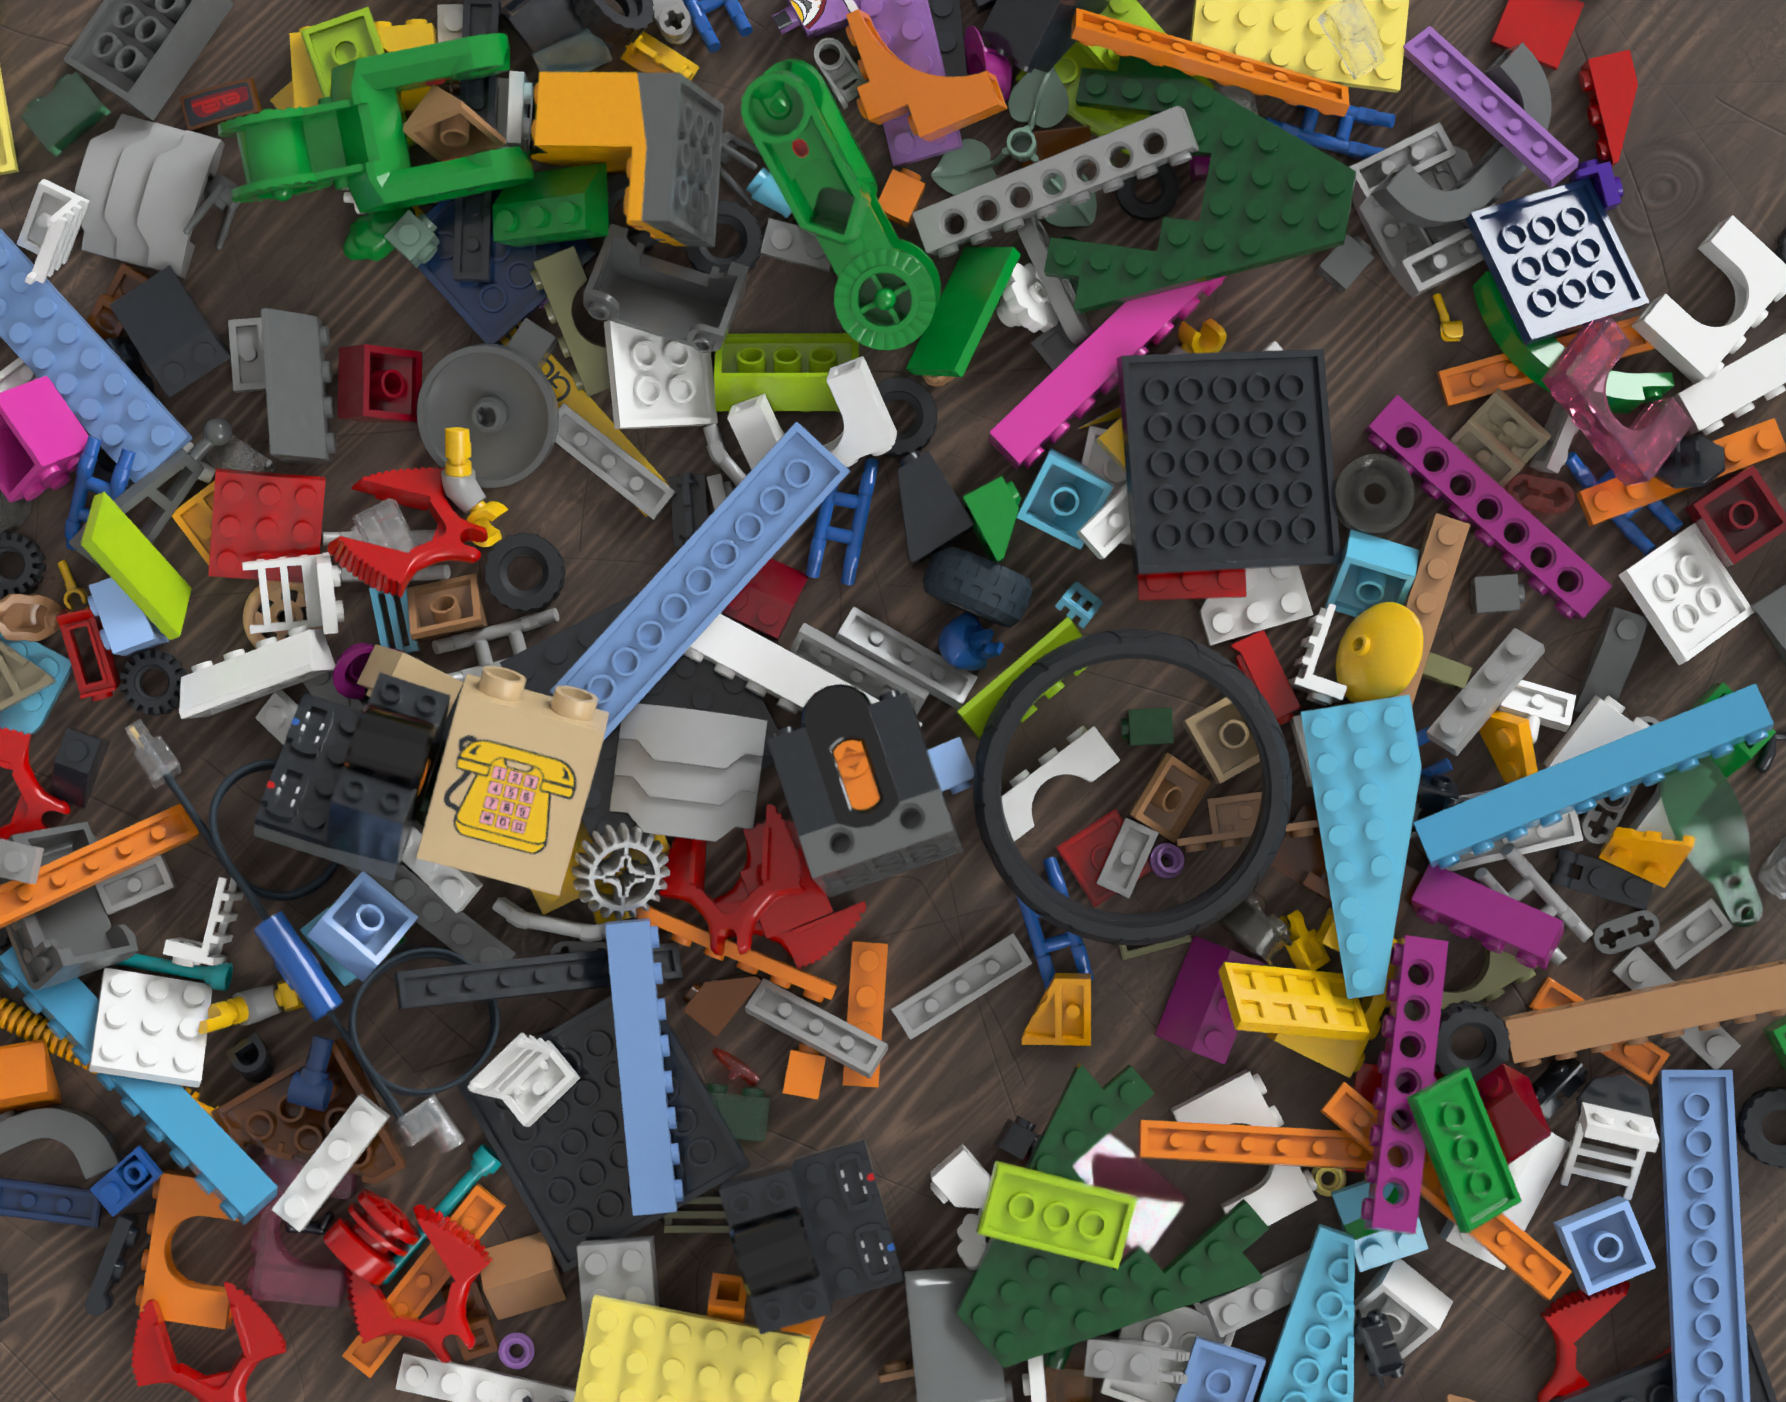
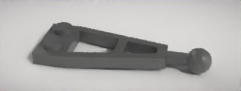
(216, 433)

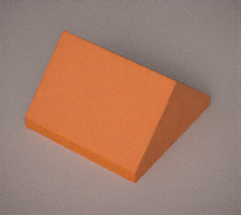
(27, 1077)

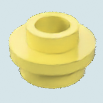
(1326, 1189)

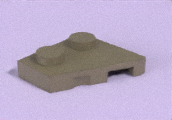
(19, 677)

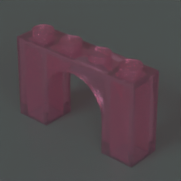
(1580, 387)
(276, 1271)

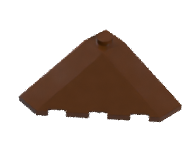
(290, 1130)

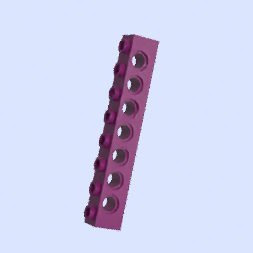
(1587, 583)
(1431, 959)

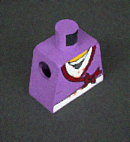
(814, 16)

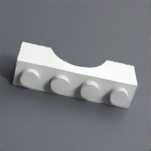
(1084, 757)

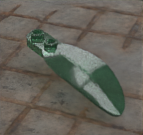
(1707, 808)

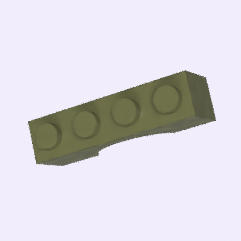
(561, 277)
(1496, 973)

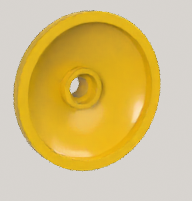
(1379, 652)

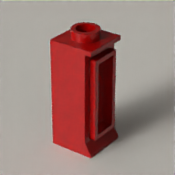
(1262, 667)
(110, 680)

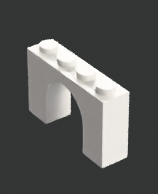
(1757, 281)
(864, 413)
(1599, 725)
(1241, 1101)

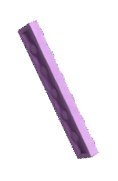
(1490, 107)

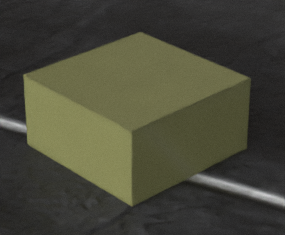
(1446, 672)

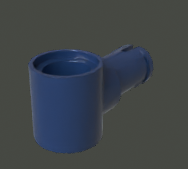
(311, 1085)

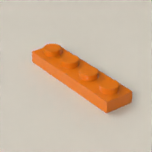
(866, 1000)

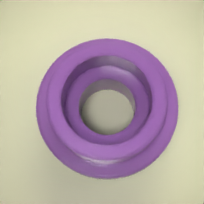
(1175, 858)
(508, 1358)

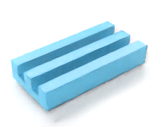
(1076, 607)
(380, 621)

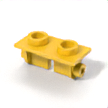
(653, 56)

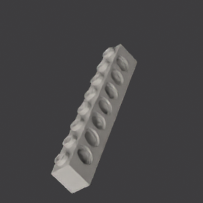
(936, 219)

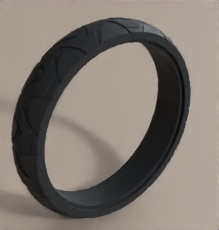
(1166, 923)

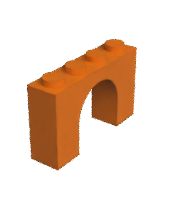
(178, 1296)

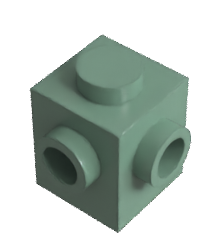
(414, 238)

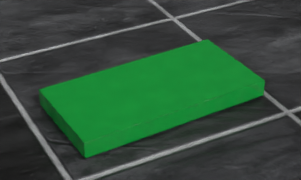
(963, 311)
(1464, 1149)

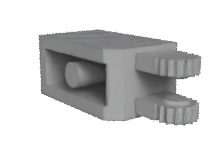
(1131, 1360)

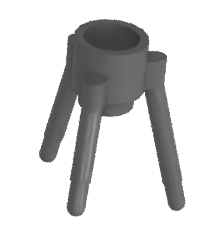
(728, 151)
(218, 195)

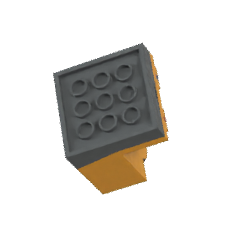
(642, 126)

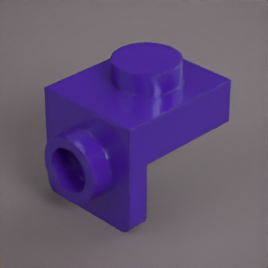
(1605, 184)

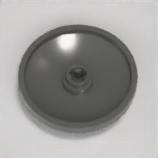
(500, 401)

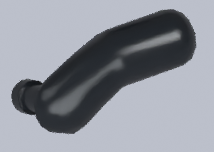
(1768, 753)
(313, 1227)

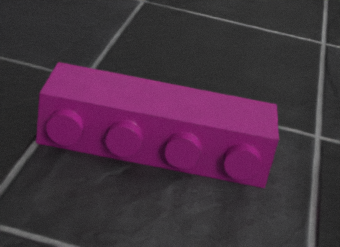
(1487, 916)

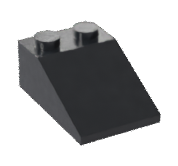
(170, 331)

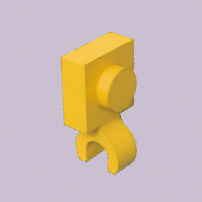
(1305, 951)

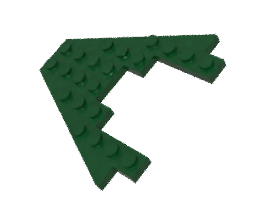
(1261, 201)
(1042, 1301)

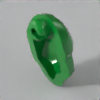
(367, 235)

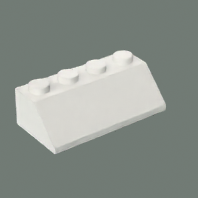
(255, 673)
(1531, 1176)

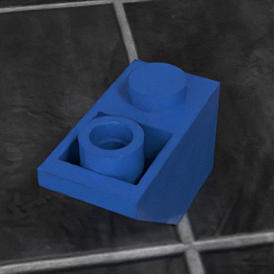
(127, 1181)

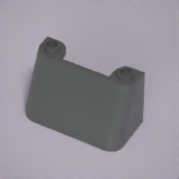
(663, 295)
(73, 933)
(946, 1353)

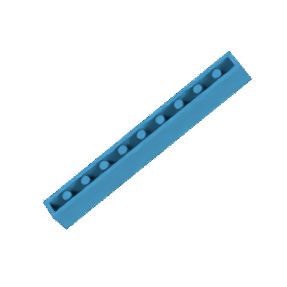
(1593, 776)
(164, 1106)

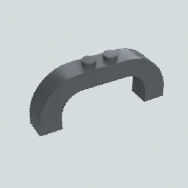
(1421, 205)
(80, 1131)

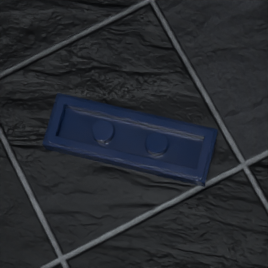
(49, 1202)

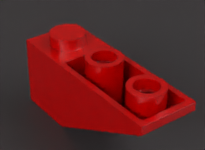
(1611, 93)

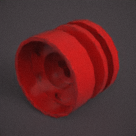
(377, 1230)

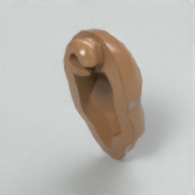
(28, 617)

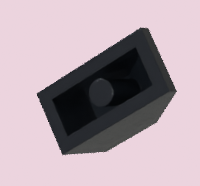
(77, 766)

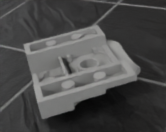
(144, 191)
(1416, 254)
(688, 771)

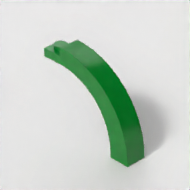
(1623, 390)

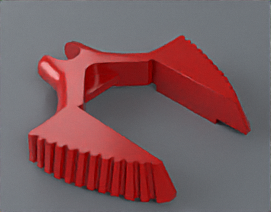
(393, 569)
(33, 799)
(780, 878)
(809, 940)
(464, 1261)
(1569, 1321)
(156, 1361)

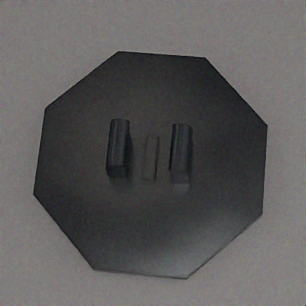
(1692, 463)
(1616, 1092)

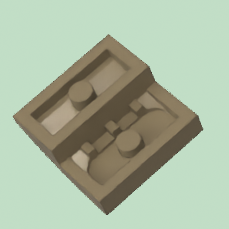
(1500, 437)

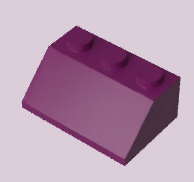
(1197, 1007)

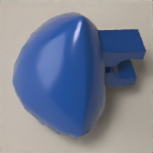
(967, 644)

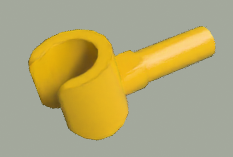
(1449, 330)
(70, 586)

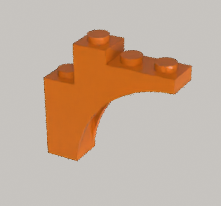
(935, 102)

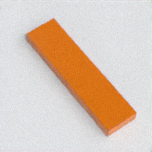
(1641, 1059)

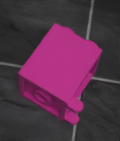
(37, 440)

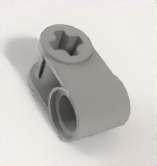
(668, 11)
(841, 74)

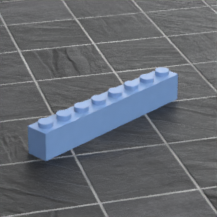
(641, 1066)

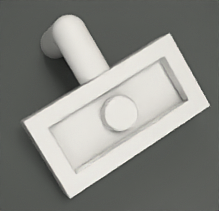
(1540, 706)

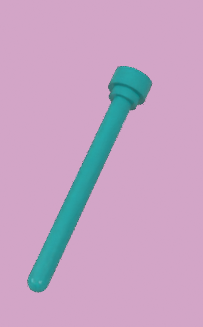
(217, 976)
(484, 1162)

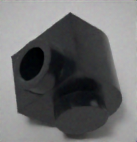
(252, 1058)
(1018, 1137)

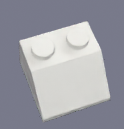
(960, 1179)
(1409, 1301)

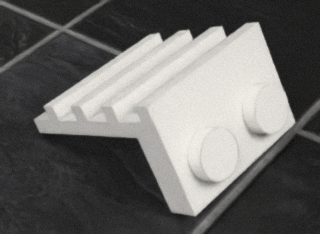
(513, 109)
(51, 228)
(319, 585)
(1318, 689)
(192, 952)
(526, 1077)
(1616, 1128)

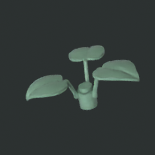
(1036, 100)

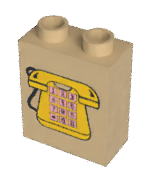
(514, 780)

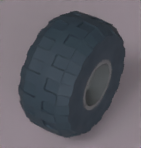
(977, 586)

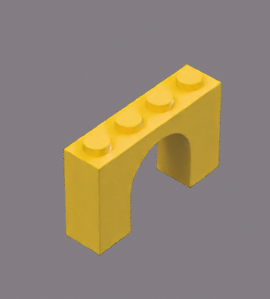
(393, 38)
(1339, 1054)

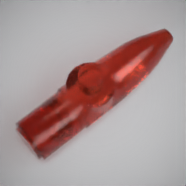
(736, 1067)

